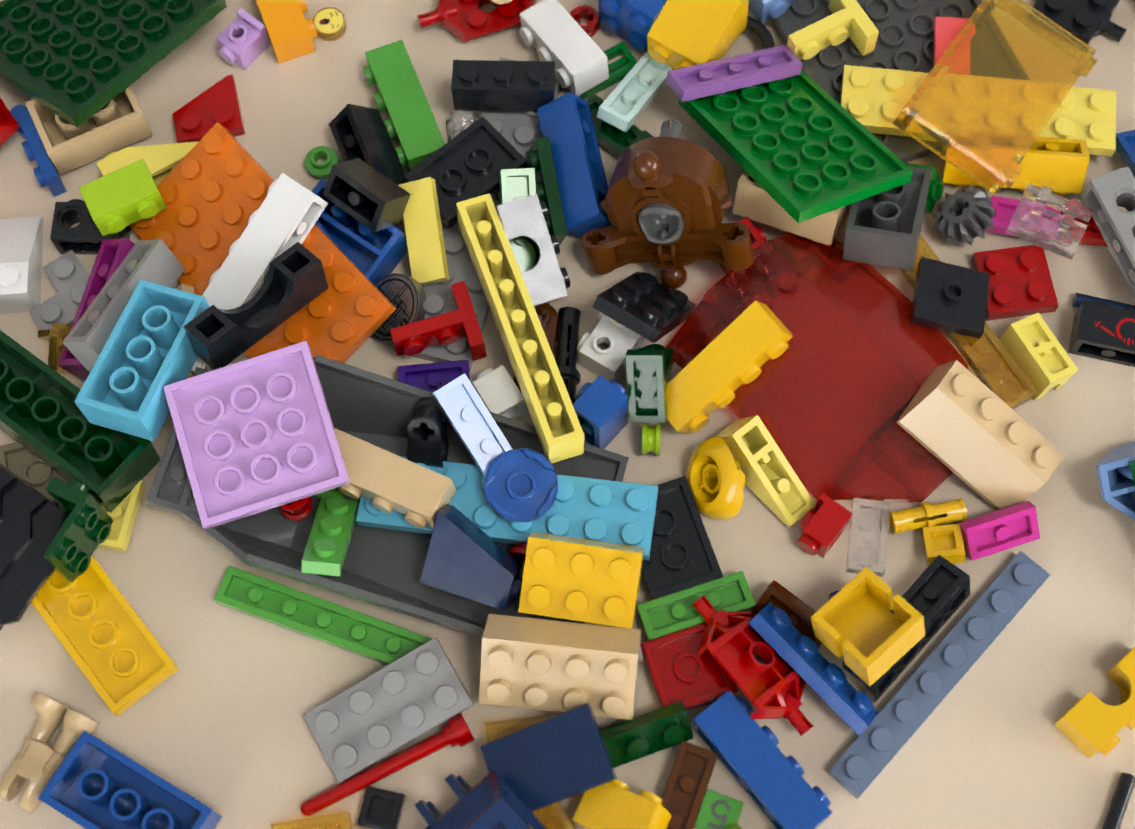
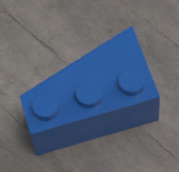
(370, 251)

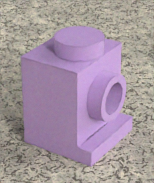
(243, 40)

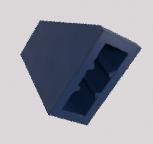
(469, 562)

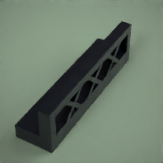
(937, 597)

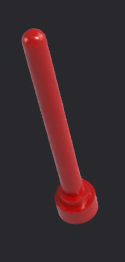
(454, 733)

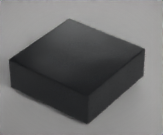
(381, 809)

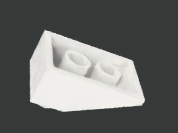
(20, 263)

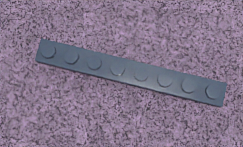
(938, 675)

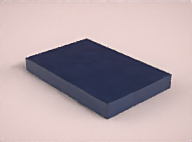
(552, 758)

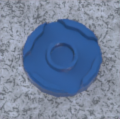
(521, 485)

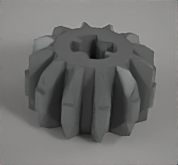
(965, 215)

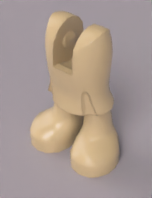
(39, 759)

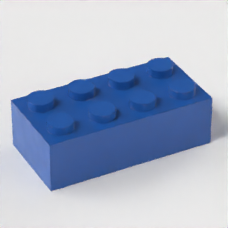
(111, 791)

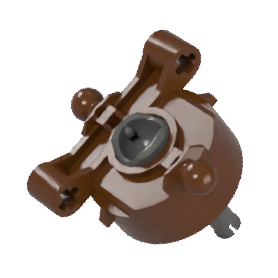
(667, 211)

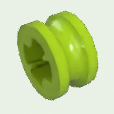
(651, 439)

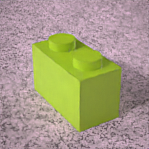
(122, 198)

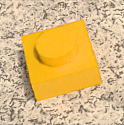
(944, 541)

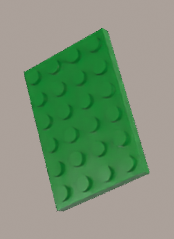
(799, 145)

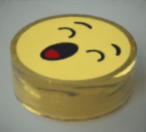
(330, 24)

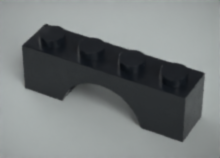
(291, 283)

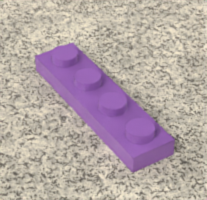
(733, 73)

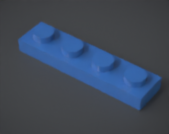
(808, 662)

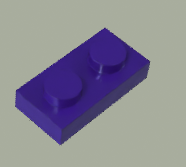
(432, 375)

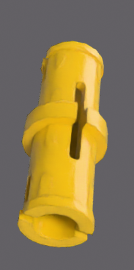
(927, 516)

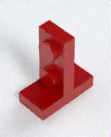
(443, 328)

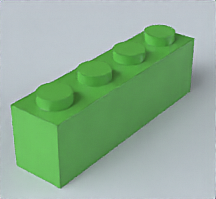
(404, 103)

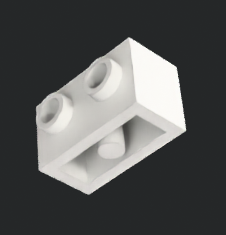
(606, 348)

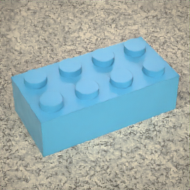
(139, 359)

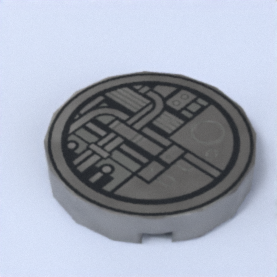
(406, 296)

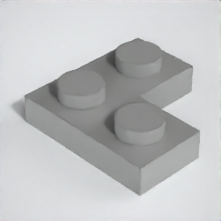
(70, 281)

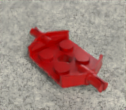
(469, 22)
(769, 686)

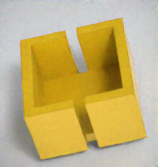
(864, 630)

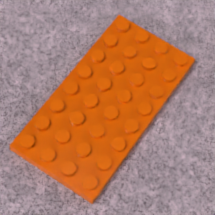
(209, 209)

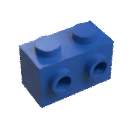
(601, 411)

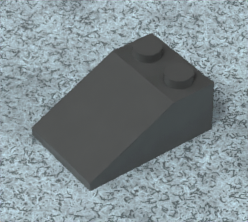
(889, 224)

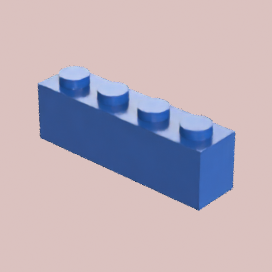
(576, 162)
(759, 765)

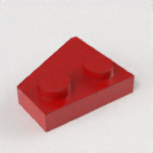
(214, 105)

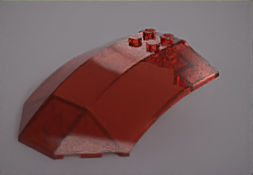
(843, 375)

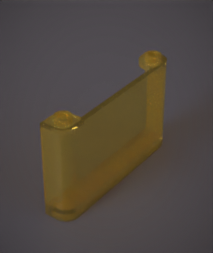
(995, 90)

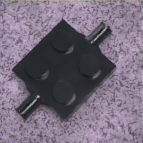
(1083, 17)

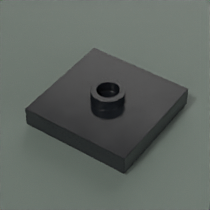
(950, 298)

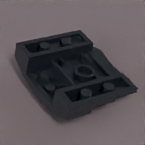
(26, 531)

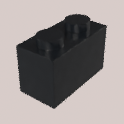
(366, 194)

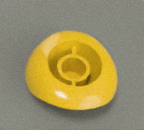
(716, 479)

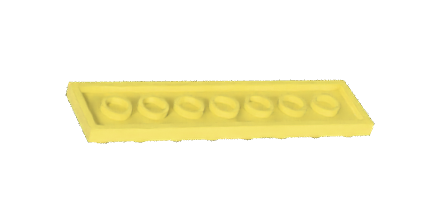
(880, 94)

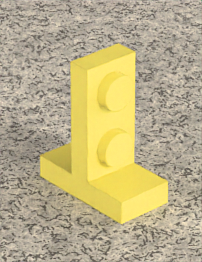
(846, 21)

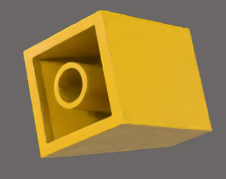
(696, 31)

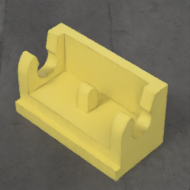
(1038, 354)

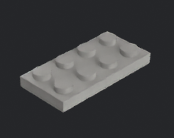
(388, 710)

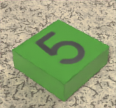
(718, 811)

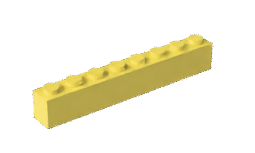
(520, 329)

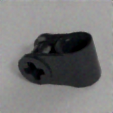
(428, 434)

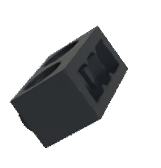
(84, 237)

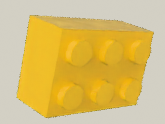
(581, 579)

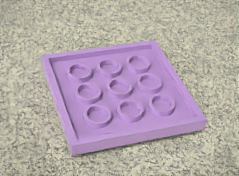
(256, 435)

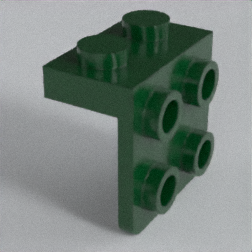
(81, 532)

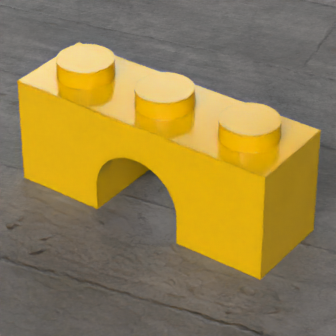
(1095, 724)

